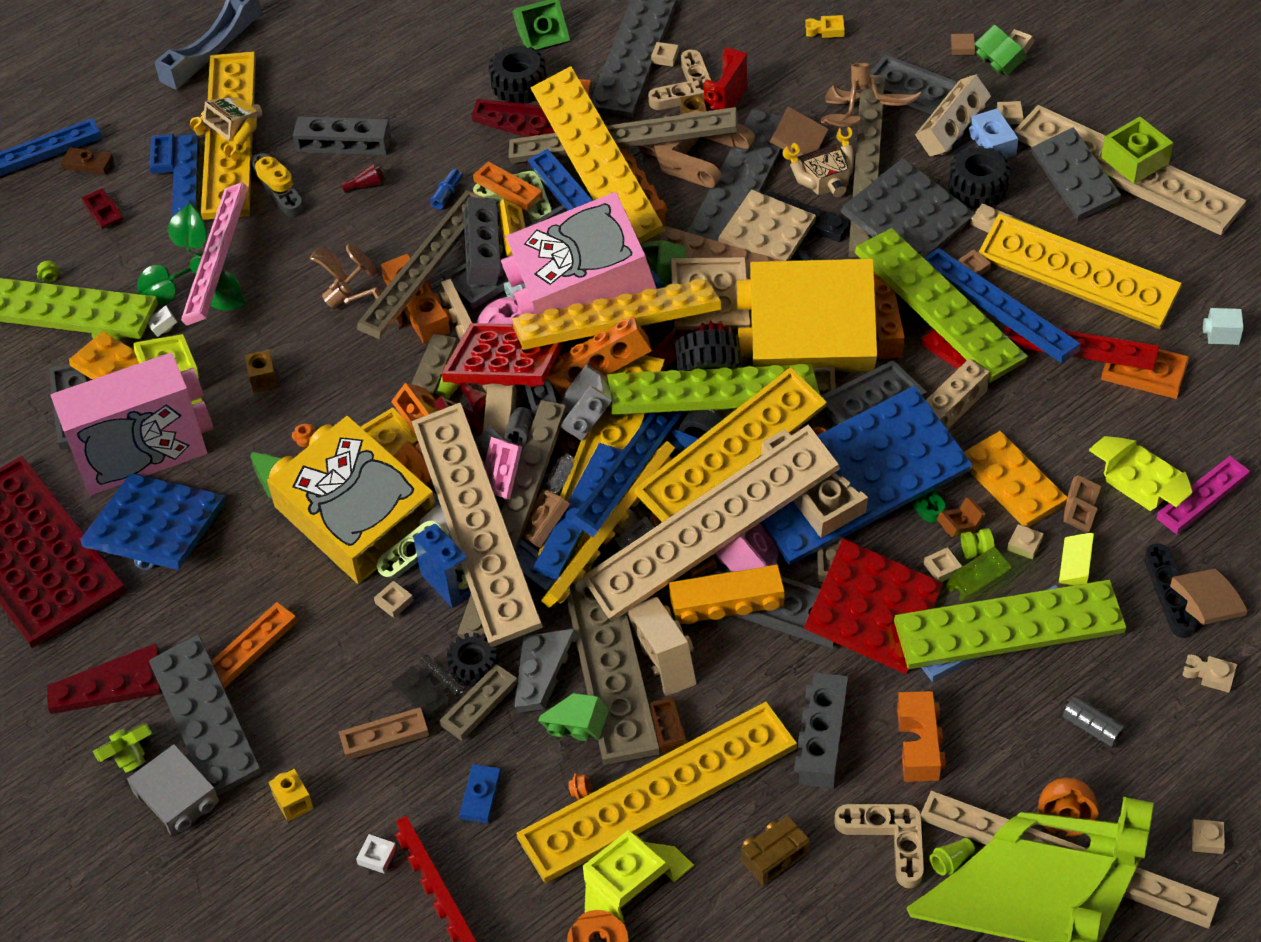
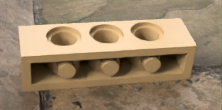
(953, 116)
(959, 392)

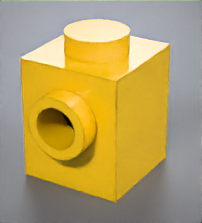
(290, 795)

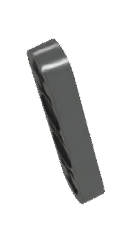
(281, 199)

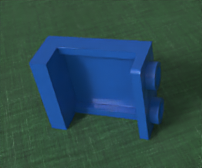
(437, 563)

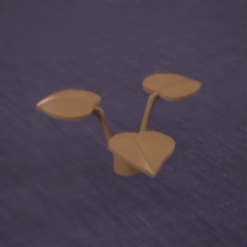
(860, 79)
(340, 291)

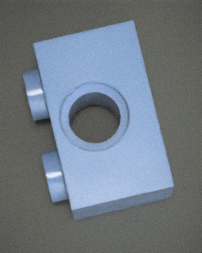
(993, 131)

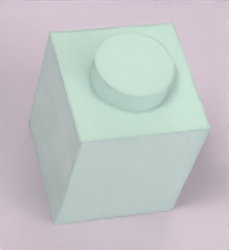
(1223, 326)

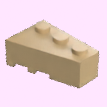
(664, 644)

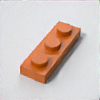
(507, 186)

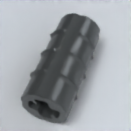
(519, 426)
(1094, 721)

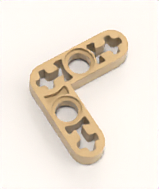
(690, 87)
(899, 829)

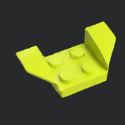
(157, 347)
(1141, 473)
(626, 870)

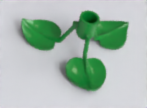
(189, 230)

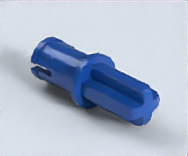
(446, 189)

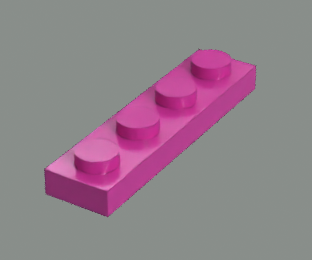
(1205, 494)

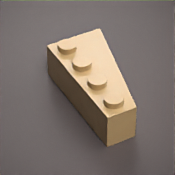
(827, 503)

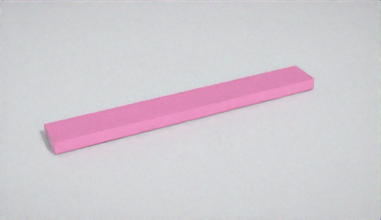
(214, 254)

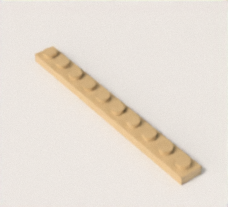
(1143, 888)

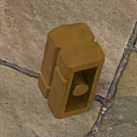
(774, 849)

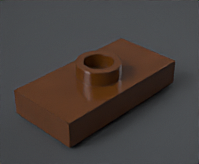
(87, 161)
(667, 724)

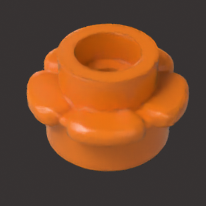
(303, 434)
(580, 786)

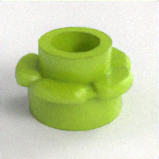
(48, 271)

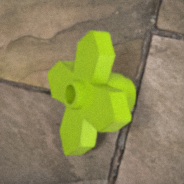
(125, 747)

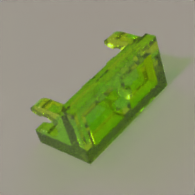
(978, 573)

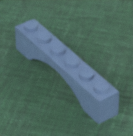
(181, 64)

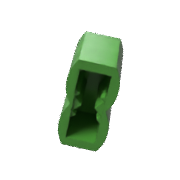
(999, 50)

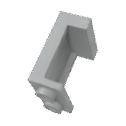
(585, 401)
(174, 790)

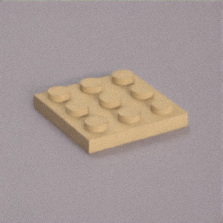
(767, 227)
(723, 278)

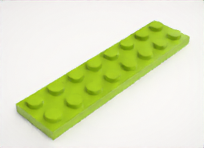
(941, 304)
(75, 308)
(694, 389)
(1009, 624)

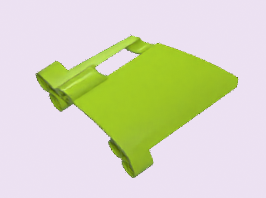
(1044, 889)

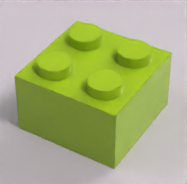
(1136, 150)

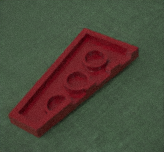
(512, 117)
(107, 683)

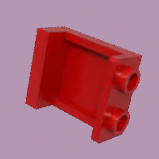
(731, 85)

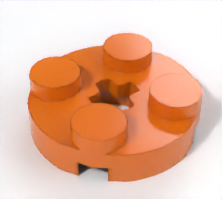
(595, 923)

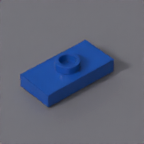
(162, 153)
(480, 794)

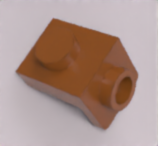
(963, 519)

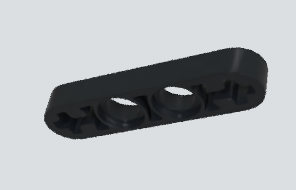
(1164, 590)

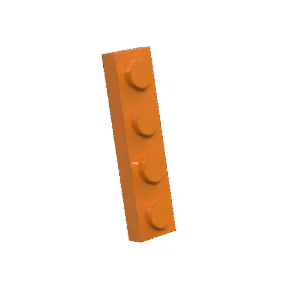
(253, 643)

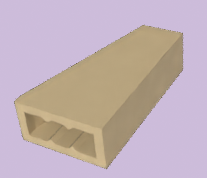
(500, 405)

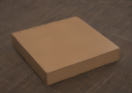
(800, 130)
(544, 516)

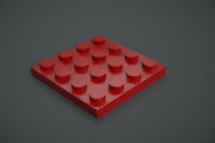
(495, 356)
(862, 599)

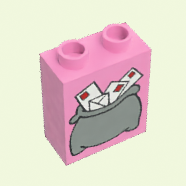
(577, 258)
(133, 422)

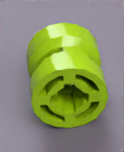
(976, 543)

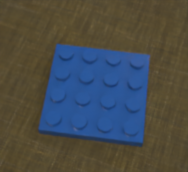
(153, 521)

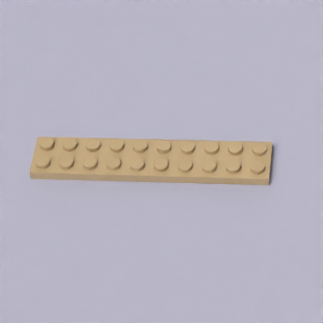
(1166, 187)
(710, 522)
(476, 525)

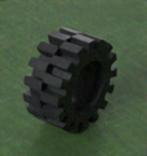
(469, 646)

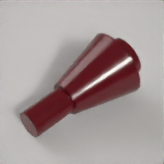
(369, 177)
(476, 399)

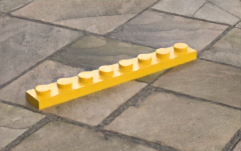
(618, 516)

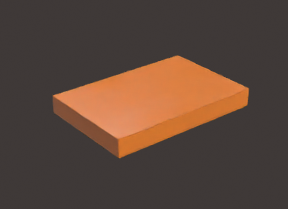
(1163, 380)

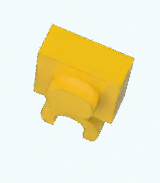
(828, 26)

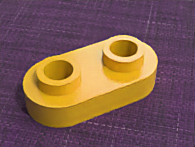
(274, 174)

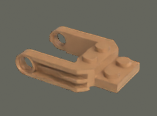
(675, 162)

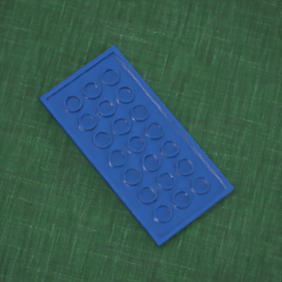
(887, 454)

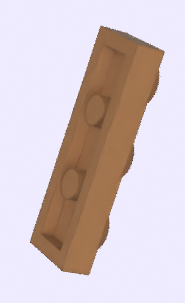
(383, 733)

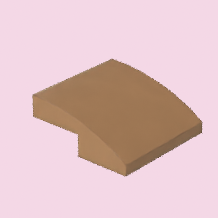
(1209, 596)

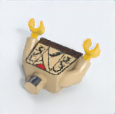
(825, 168)

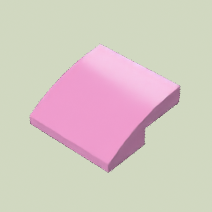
(502, 465)

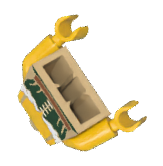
(231, 119)

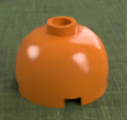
(1069, 799)

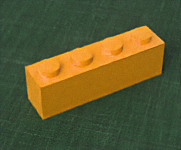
(727, 594)

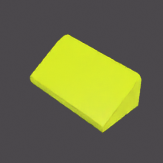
(1076, 559)

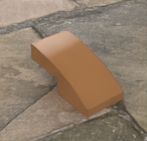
(1080, 503)

